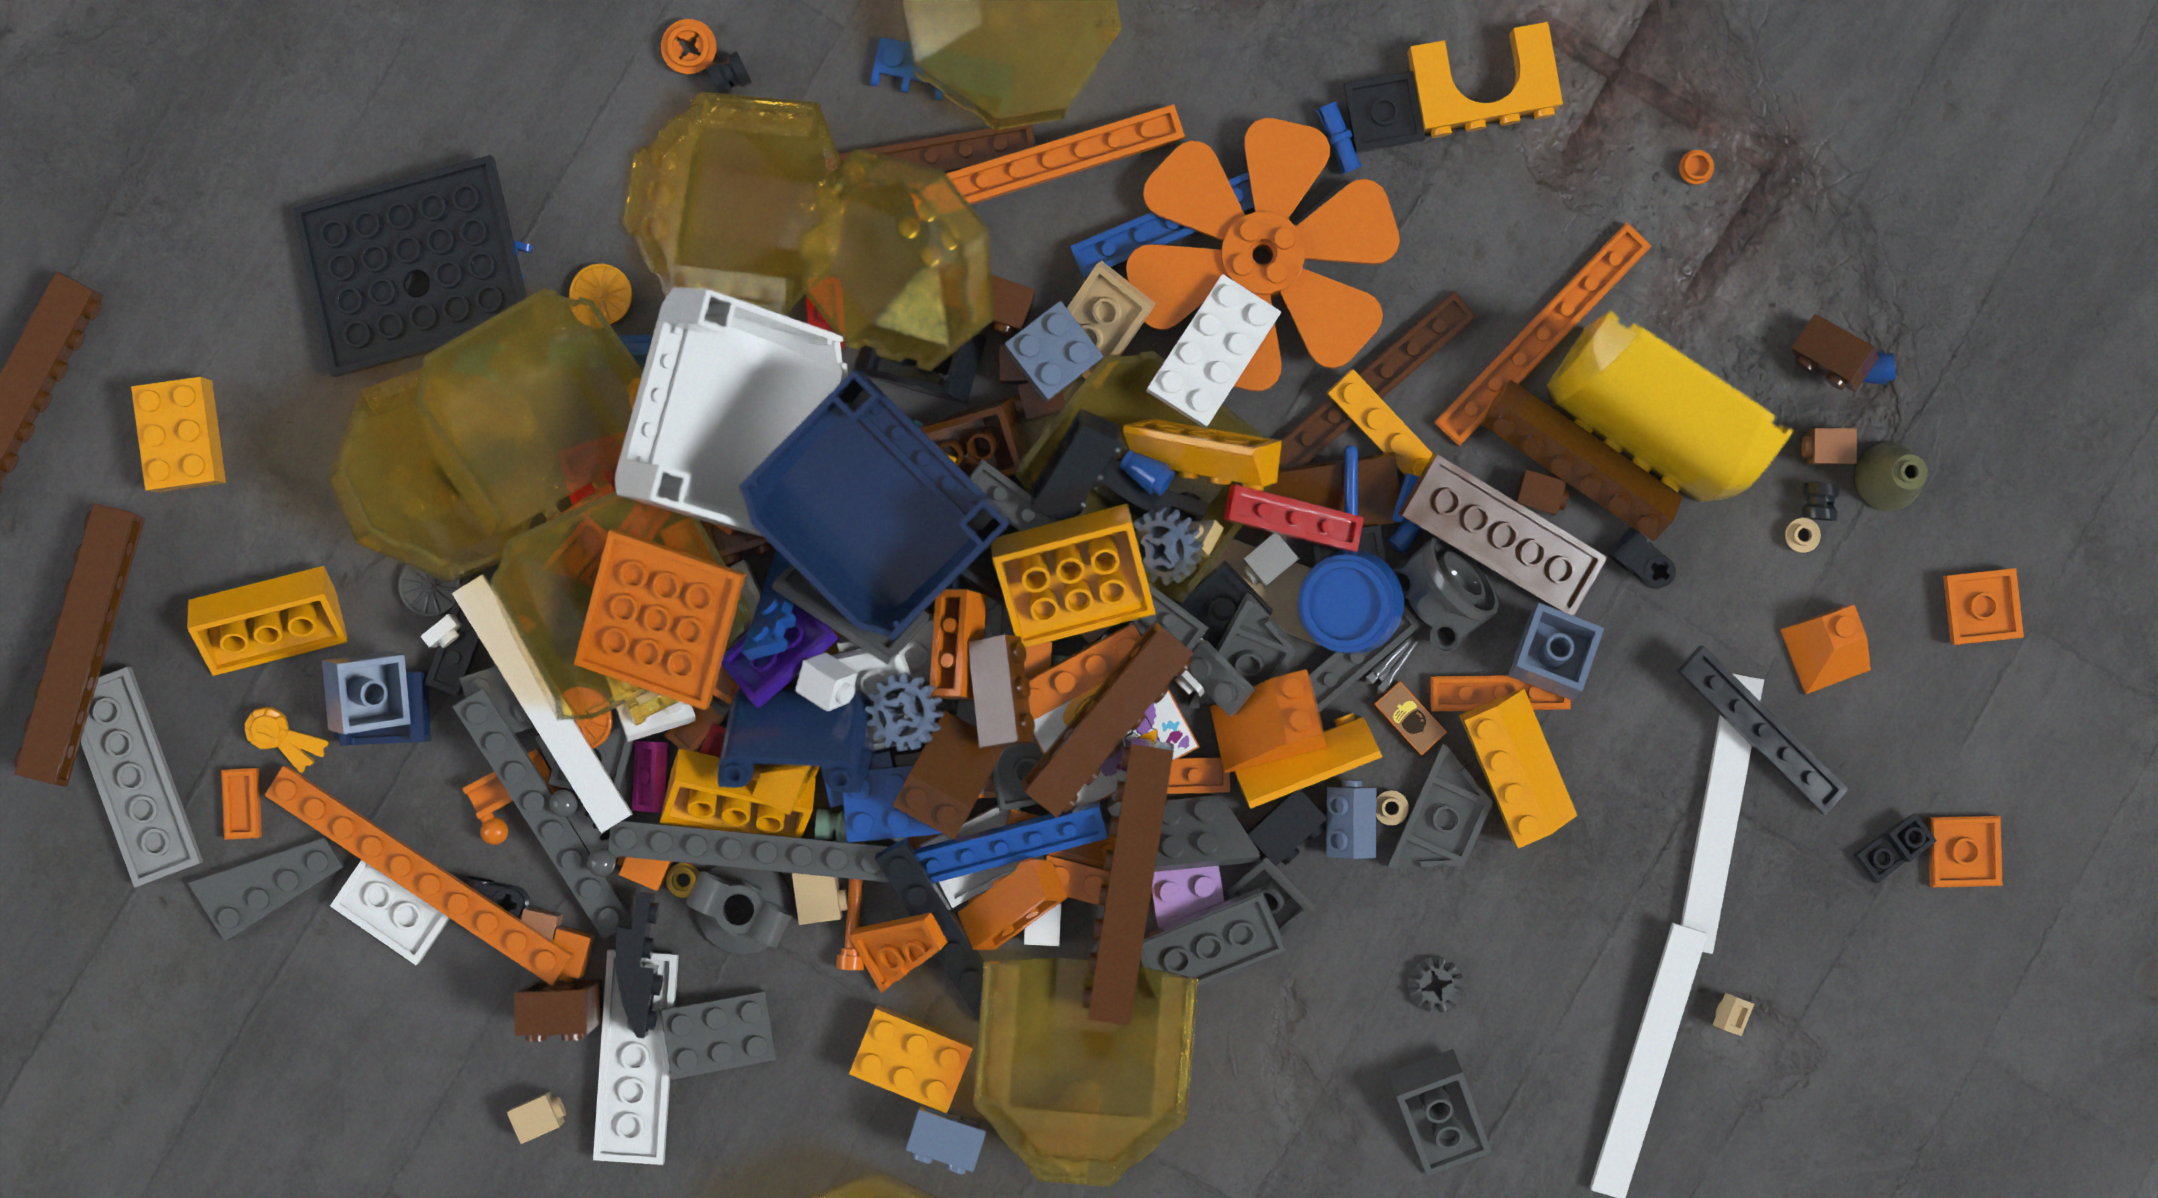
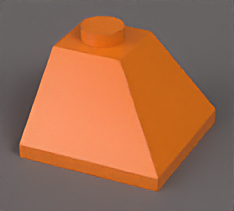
(1827, 648)

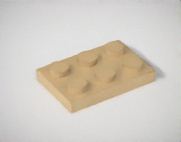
(1109, 310)

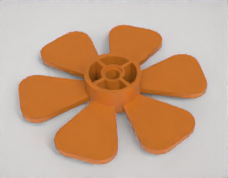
(1281, 167)

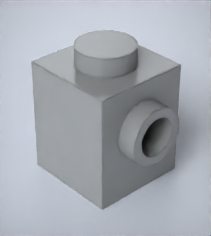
(1268, 560)

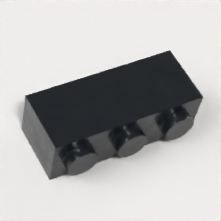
(1075, 466)

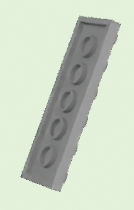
(136, 782)

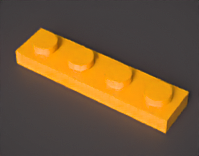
(1379, 423)

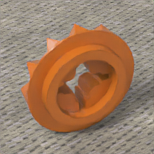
(686, 31)

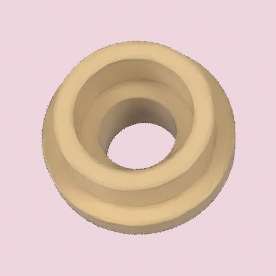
(1795, 543)
(1401, 802)

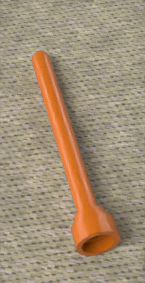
(849, 957)

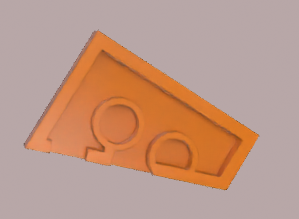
(897, 946)

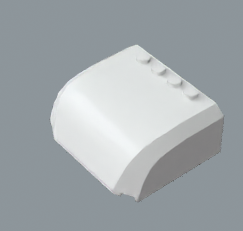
(718, 400)

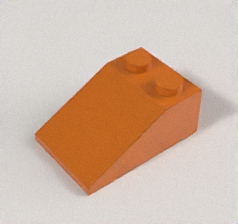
(1272, 724)

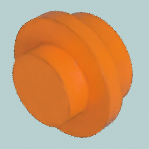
(1696, 167)

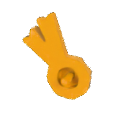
(269, 729)

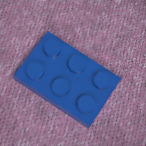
(871, 813)

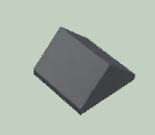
(1283, 897)

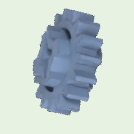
(1181, 549)
(890, 718)

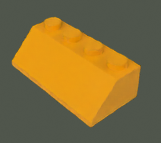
(1207, 452)
(266, 621)
(1348, 747)
(1519, 767)
(699, 803)

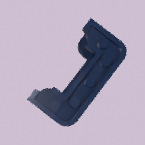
(798, 733)

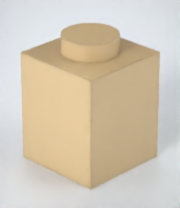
(537, 1116)

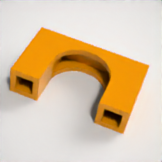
(1446, 108)

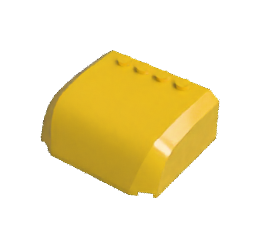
(1664, 411)

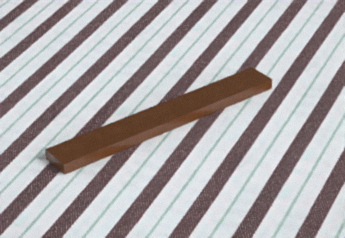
(1381, 375)

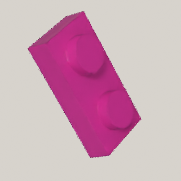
(649, 776)

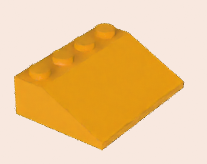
(1072, 576)

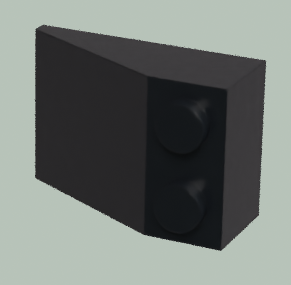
(948, 380)

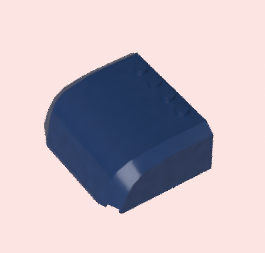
(870, 508)

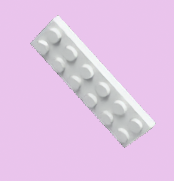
(633, 1074)

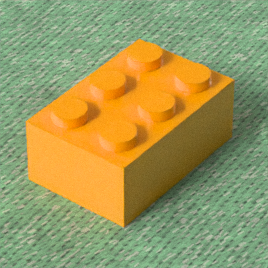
(178, 434)
(911, 1058)

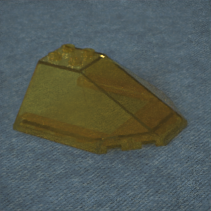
(730, 195)
(1076, 1091)

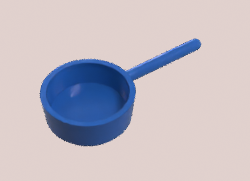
(1351, 597)

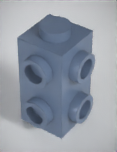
(1351, 821)

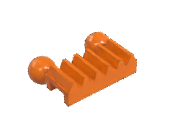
(490, 795)

